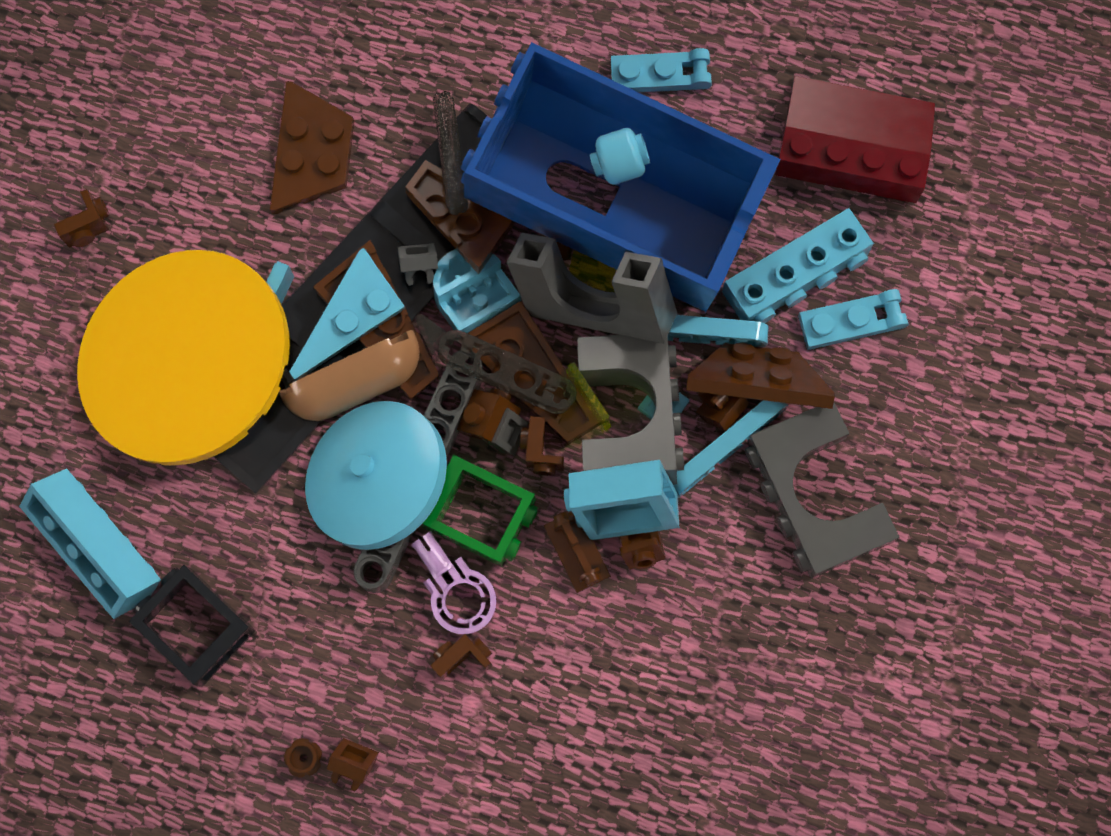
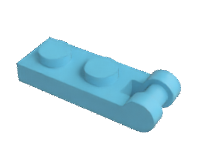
(662, 71)
(852, 320)

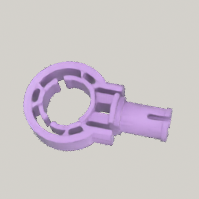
(438, 564)

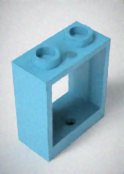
(623, 500)

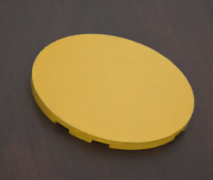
(183, 357)

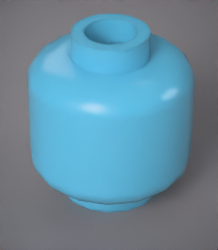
(620, 156)

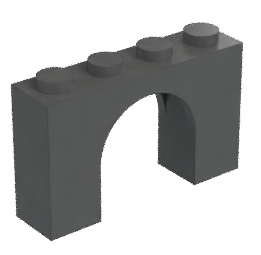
(549, 291)
(644, 366)
(818, 542)

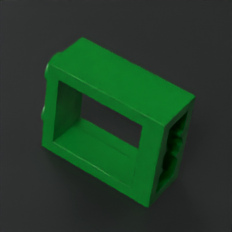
(509, 544)

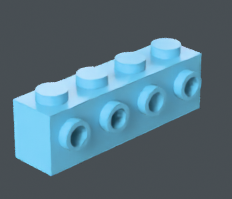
(798, 267)
(89, 542)

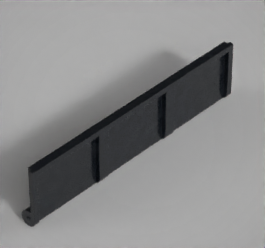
(388, 225)

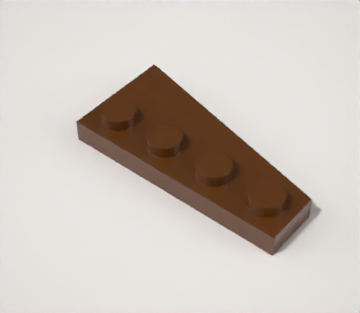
(519, 335)

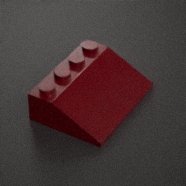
(857, 139)

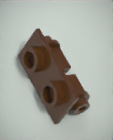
(576, 552)

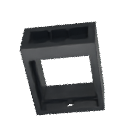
(218, 652)

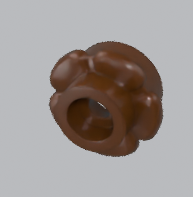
(293, 753)

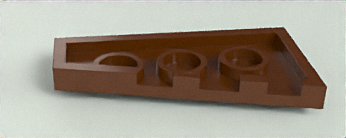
(425, 371)

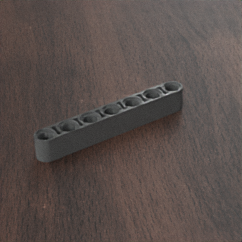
(449, 385)

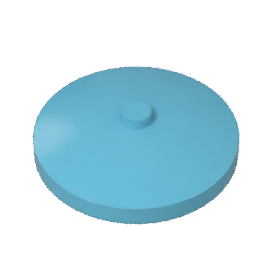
(375, 475)

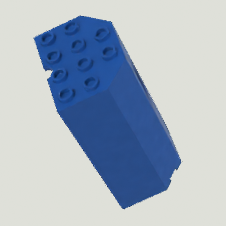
(684, 207)

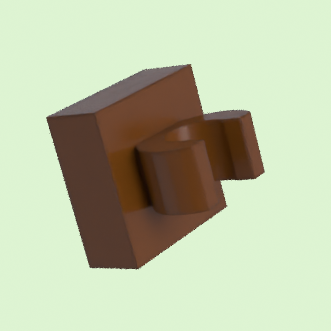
(721, 409)
(351, 762)

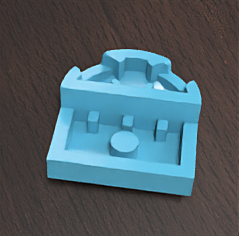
(470, 297)

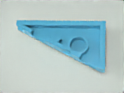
(357, 308)

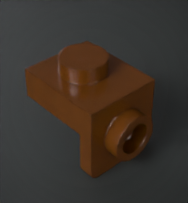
(84, 226)
(485, 413)
(533, 441)
(642, 550)
(451, 655)

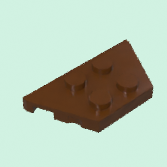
(310, 150)
(761, 375)

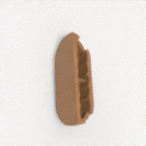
(353, 379)

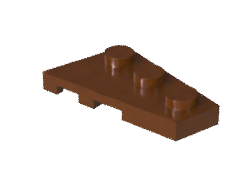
(471, 233)

